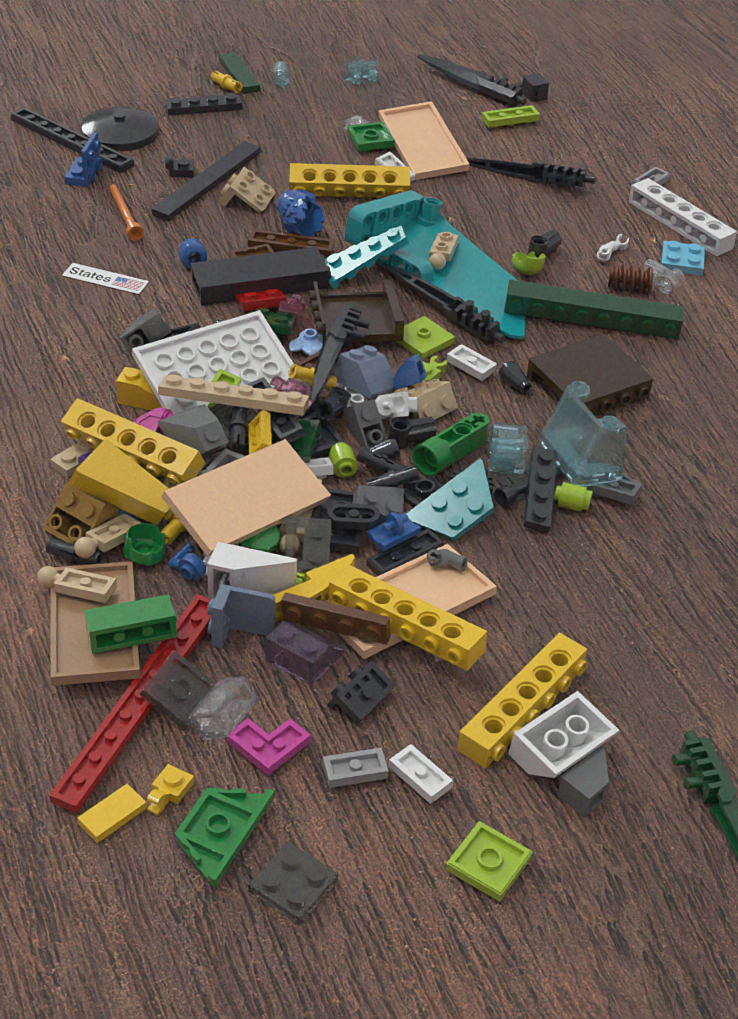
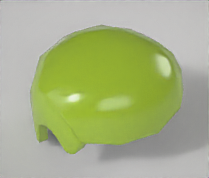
(527, 264)

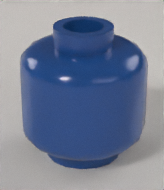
(191, 252)

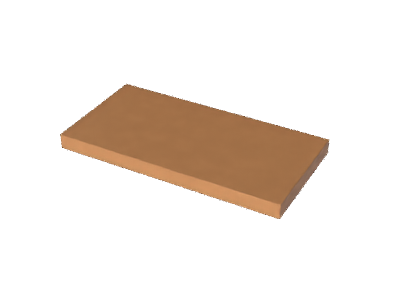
(70, 647)

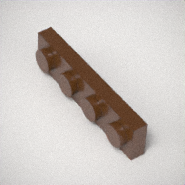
(285, 241)
(336, 618)

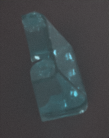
(586, 446)

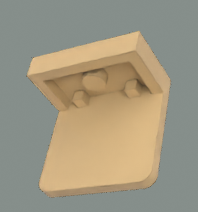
(249, 189)
(433, 398)

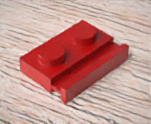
(260, 299)

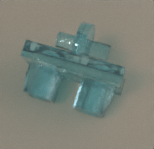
(361, 69)

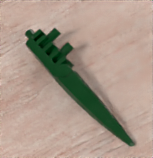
(712, 779)

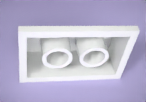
(561, 737)

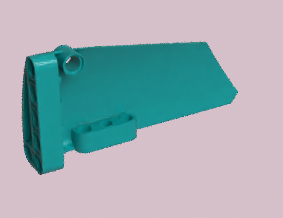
(467, 275)

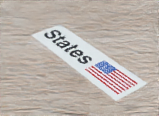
(105, 278)

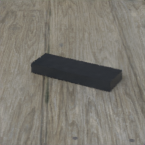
(404, 552)

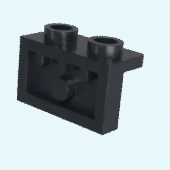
(362, 693)

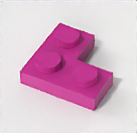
(266, 749)

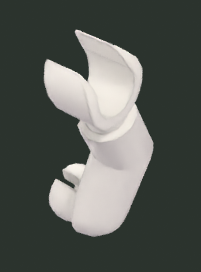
(605, 250)

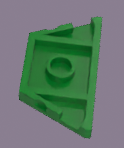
(220, 827)

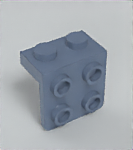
(241, 611)

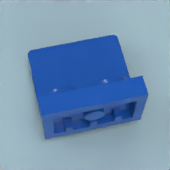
(86, 167)

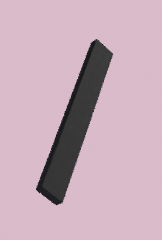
(69, 138)
(205, 181)

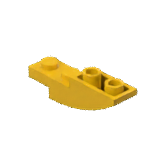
(316, 583)

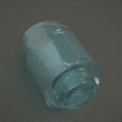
(281, 73)

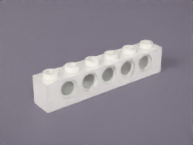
(682, 217)

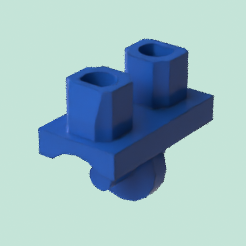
(393, 531)

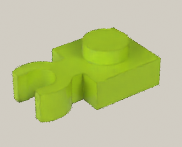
(434, 369)

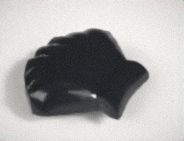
(420, 489)

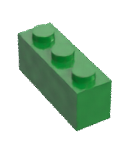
(130, 623)

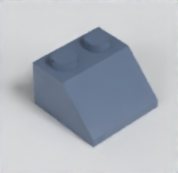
(365, 372)

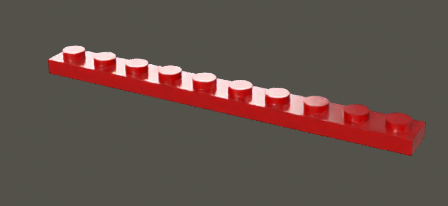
(127, 714)

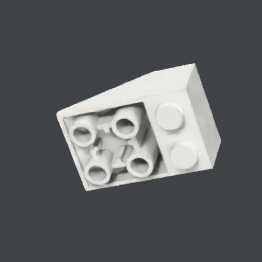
(249, 570)

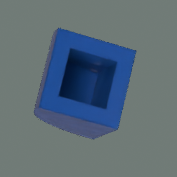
(410, 372)

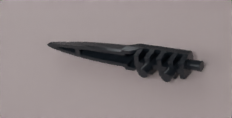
(494, 89)
(536, 171)
(456, 309)
(338, 338)

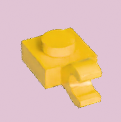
(169, 786)

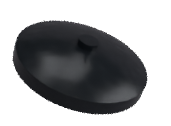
(121, 127)

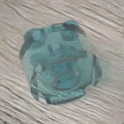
(507, 448)

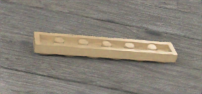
(234, 395)

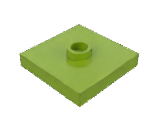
(425, 337)
(489, 861)

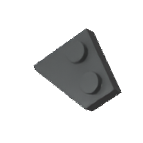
(624, 490)
(384, 498)

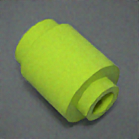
(343, 460)
(573, 497)

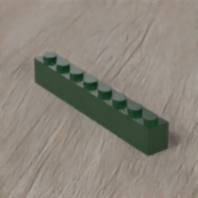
(594, 309)

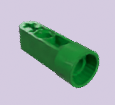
(451, 444)

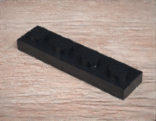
(196, 104)
(282, 424)
(540, 489)

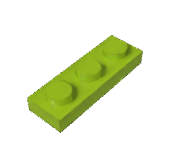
(510, 116)

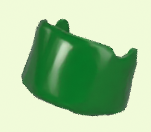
(264, 541)
(144, 544)

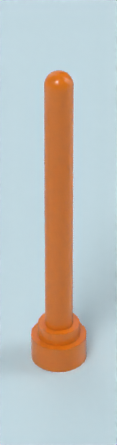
(133, 229)

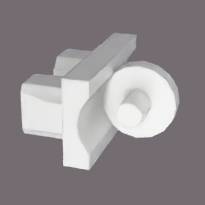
(395, 405)

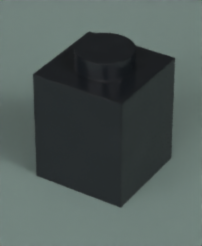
(535, 87)

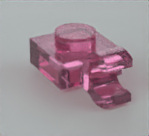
(293, 304)

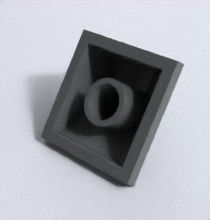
(196, 429)

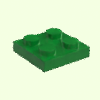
(370, 136)

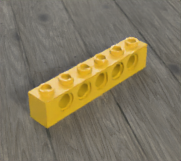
(349, 180)
(96, 424)
(410, 617)
(522, 700)

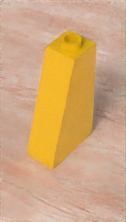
(122, 483)

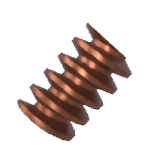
(631, 277)

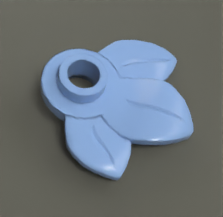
(307, 341)

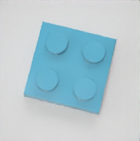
(683, 256)

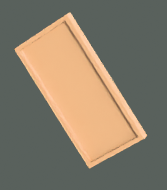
(424, 140)
(245, 496)
(440, 586)

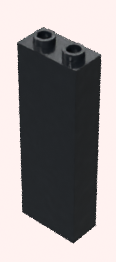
(285, 270)

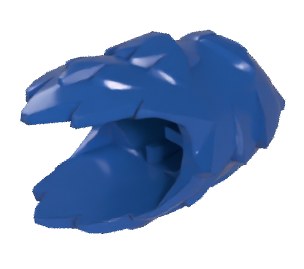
(300, 212)

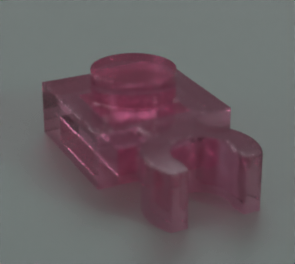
(291, 386)

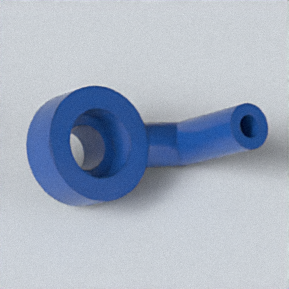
(188, 564)

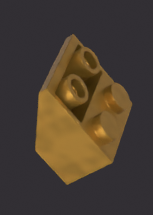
(77, 514)

